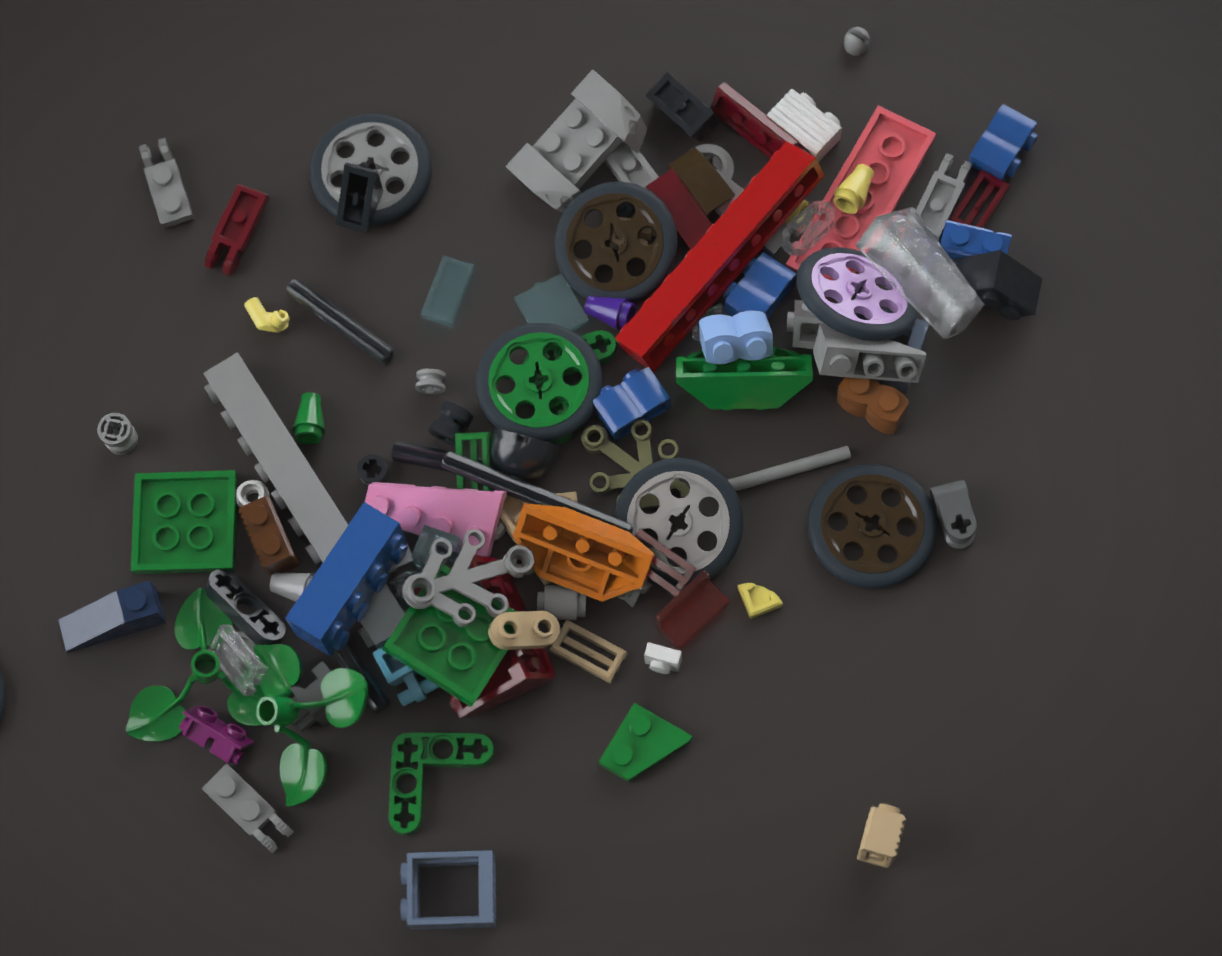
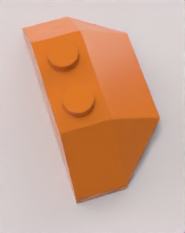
(582, 551)

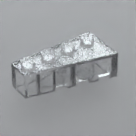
(921, 270)

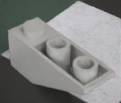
(866, 359)

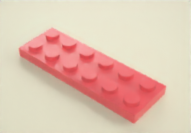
(894, 152)

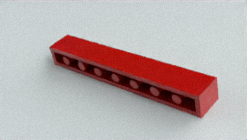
(720, 256)

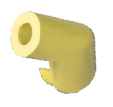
(265, 320)

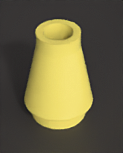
(854, 189)

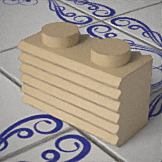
(881, 836)

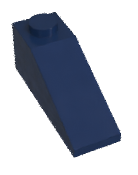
(113, 617)

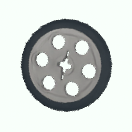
(355, 132)
(703, 482)

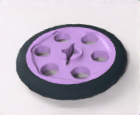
(841, 316)

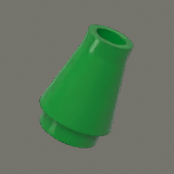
(309, 420)

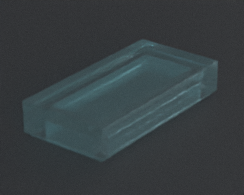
(447, 291)

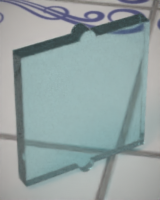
(552, 303)

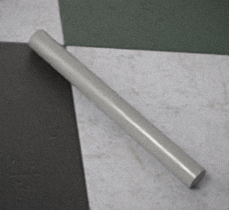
(790, 468)

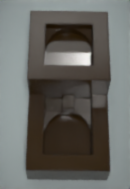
(702, 181)

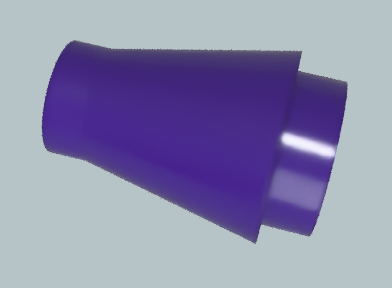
(612, 311)

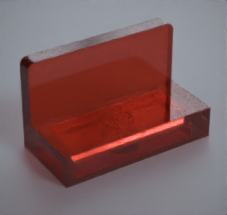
(691, 610)

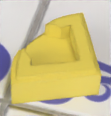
(758, 599)

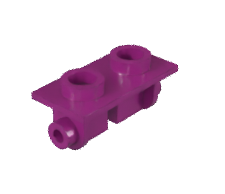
(229, 738)

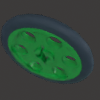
(534, 339)

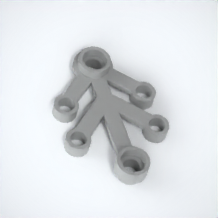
(462, 580)

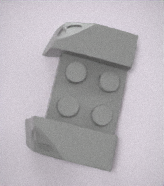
(578, 142)

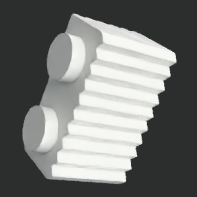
(811, 127)

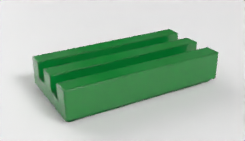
(473, 437)

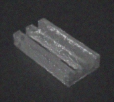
(240, 655)

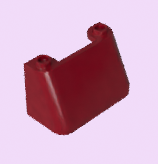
(519, 669)

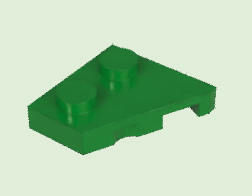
(641, 743)

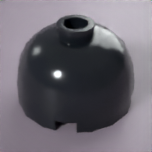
(521, 455)

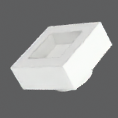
(662, 658)

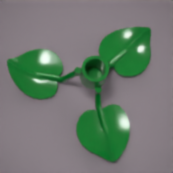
(344, 696)
(155, 711)

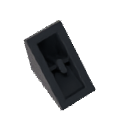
(358, 197)

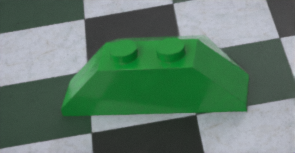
(743, 382)

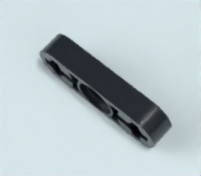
(241, 594)

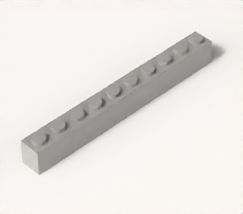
(293, 479)

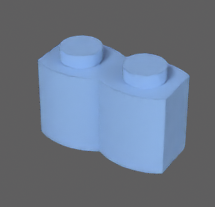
(735, 337)

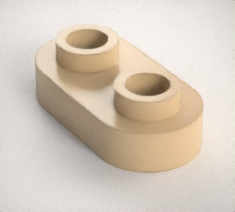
(526, 630)

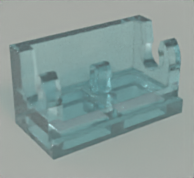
(427, 537)

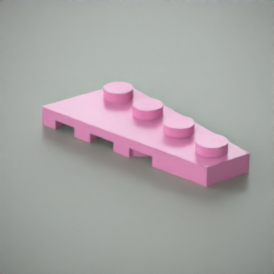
(440, 508)

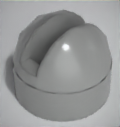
(853, 44)

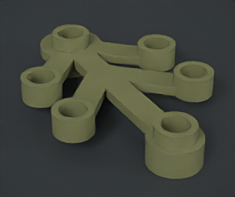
(627, 462)

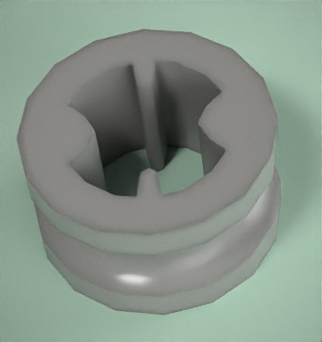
(430, 381)

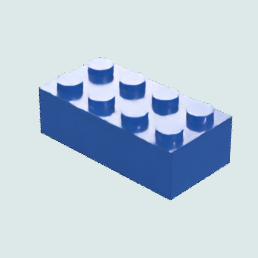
(348, 580)

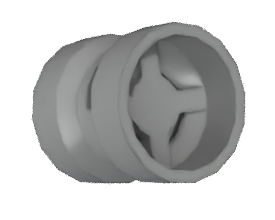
(121, 440)

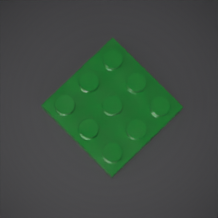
(184, 522)
(445, 653)

